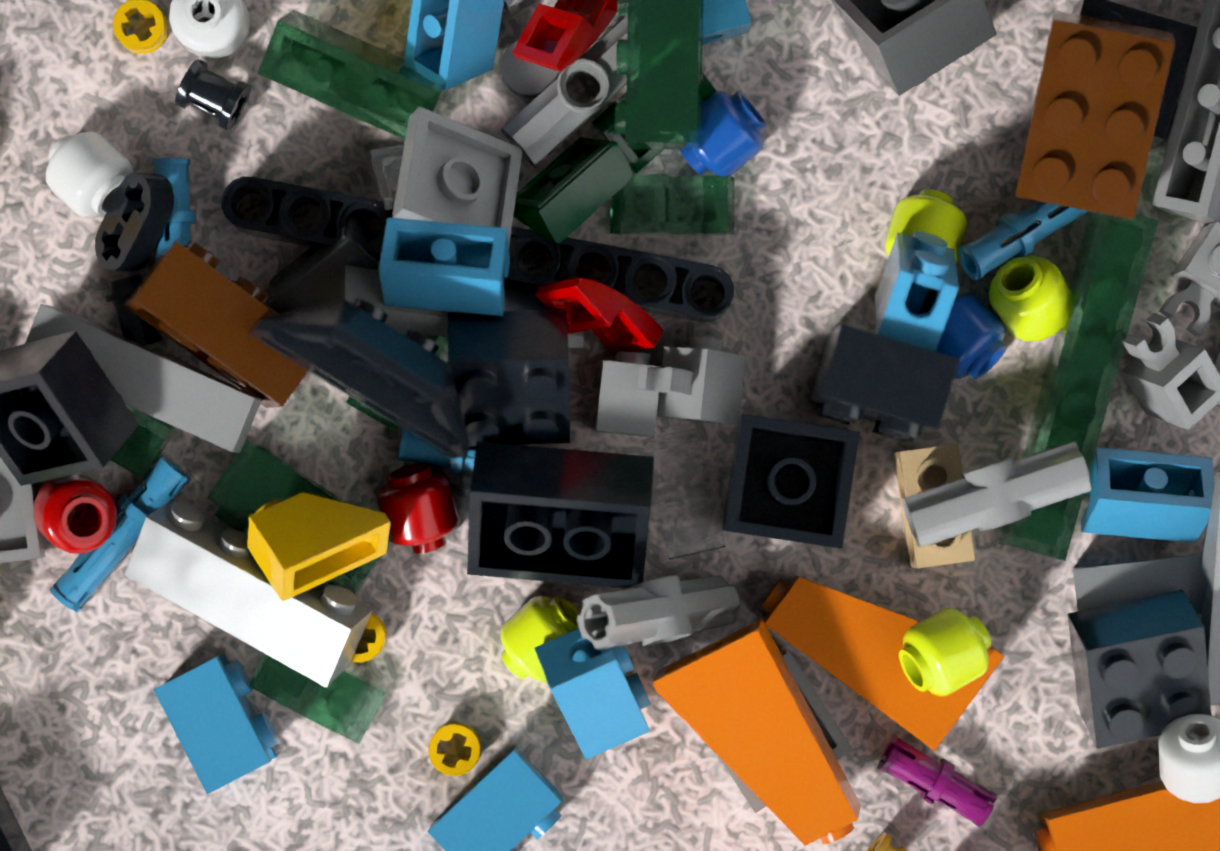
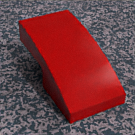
(563, 32)
(605, 311)

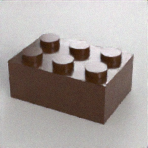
(1094, 114)
(212, 321)

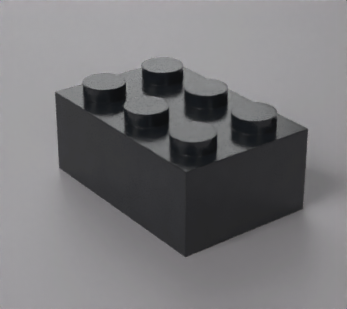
(882, 382)
(559, 515)

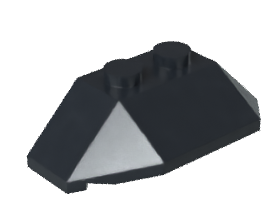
(373, 365)

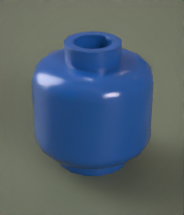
(728, 134)
(972, 336)

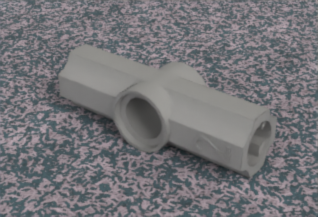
(556, 116)
(997, 494)
(658, 611)

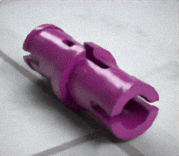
(937, 781)

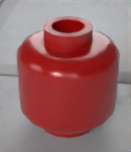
(419, 507)
(90, 524)

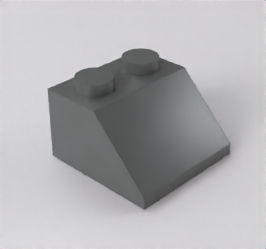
(915, 37)

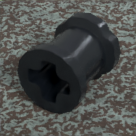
(212, 94)

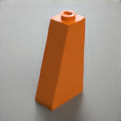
(862, 649)
(761, 727)
(1132, 821)

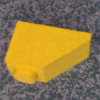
(313, 540)

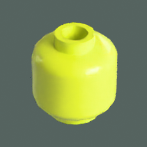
(928, 213)
(1031, 297)
(532, 626)
(945, 652)

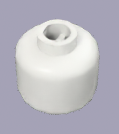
(213, 38)
(86, 172)
(1191, 758)

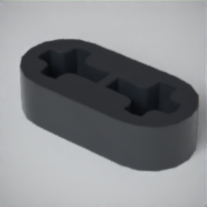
(134, 222)

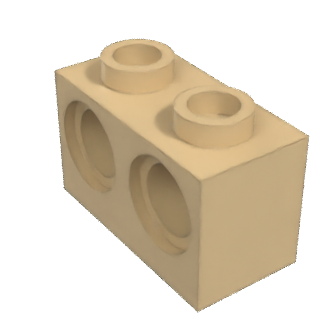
(922, 471)

